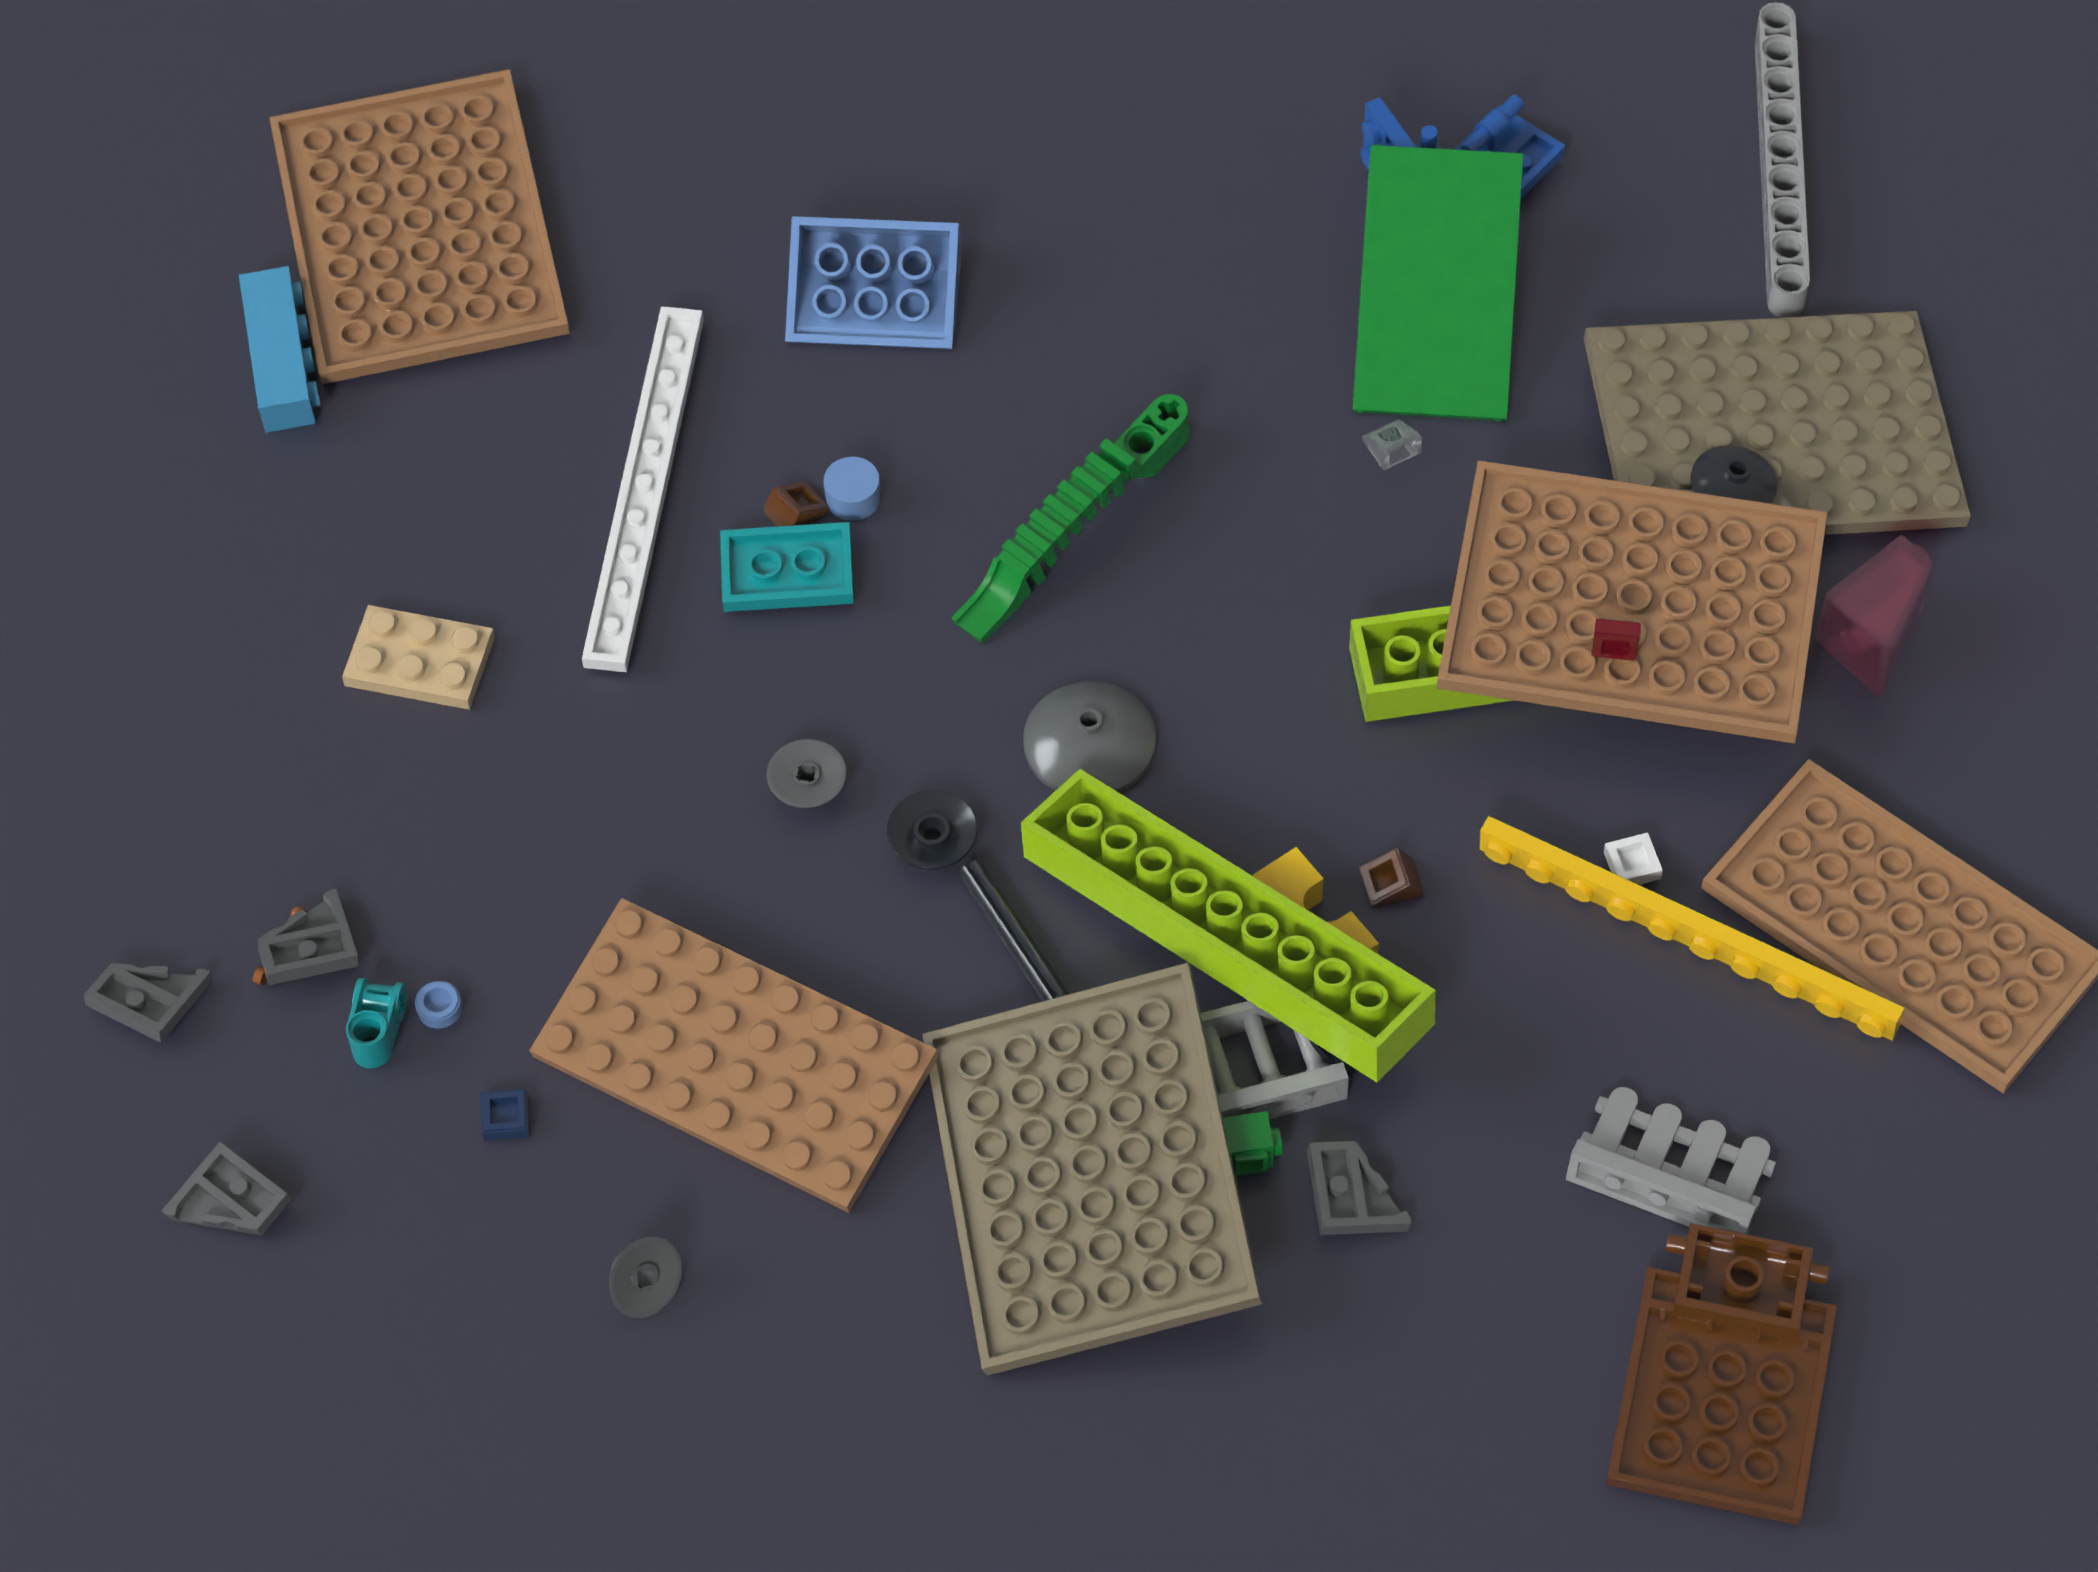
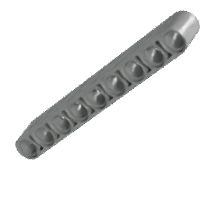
(1781, 161)

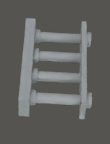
(1276, 1093)

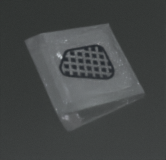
(1393, 443)

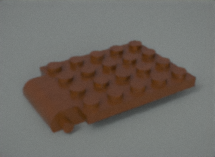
(1726, 1376)

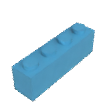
(278, 349)

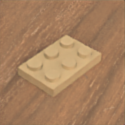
(418, 657)

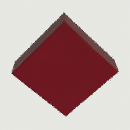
(1616, 639)

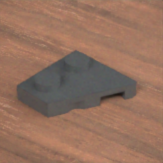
(309, 943)
(146, 997)
(1350, 1193)
(228, 1195)

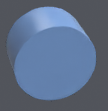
(852, 488)

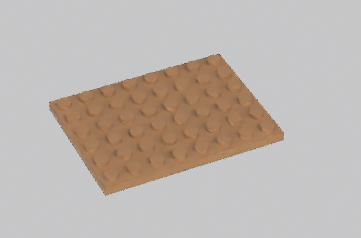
(417, 226)
(1709, 577)

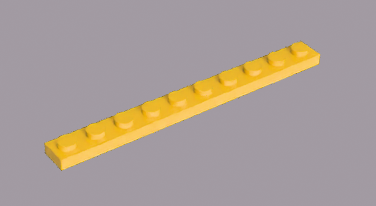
(1702, 934)

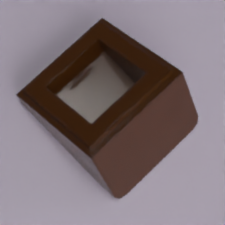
(795, 505)
(1391, 878)

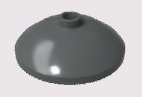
(1112, 750)

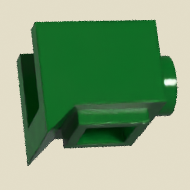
(1252, 1142)

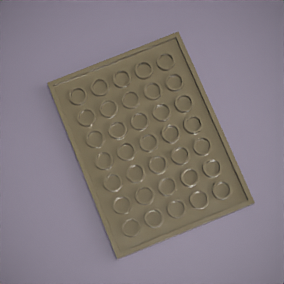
(1827, 400)
(1090, 1170)

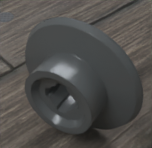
(808, 759)
(659, 1279)

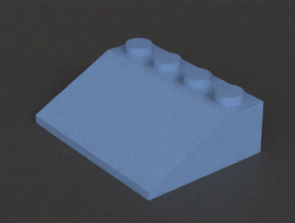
(873, 282)

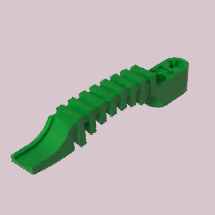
(1161, 427)

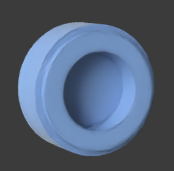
(438, 1004)

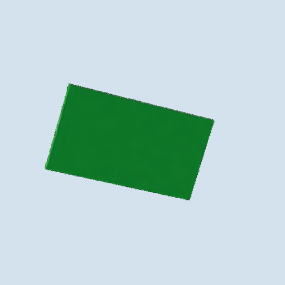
(1438, 283)

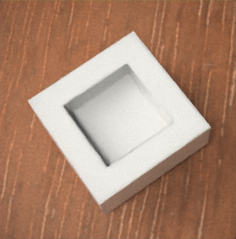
(1633, 859)

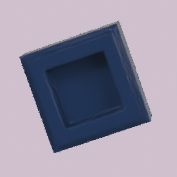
(505, 1114)

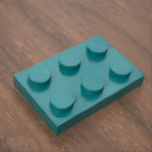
(786, 567)

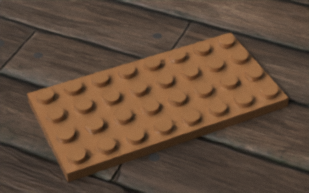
(1907, 923)
(735, 1054)

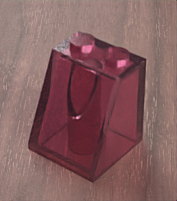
(1874, 612)

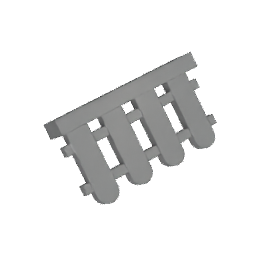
(1662, 1188)

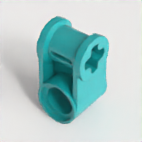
(375, 1013)

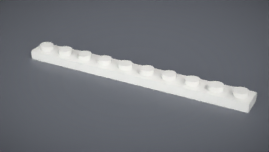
(643, 490)

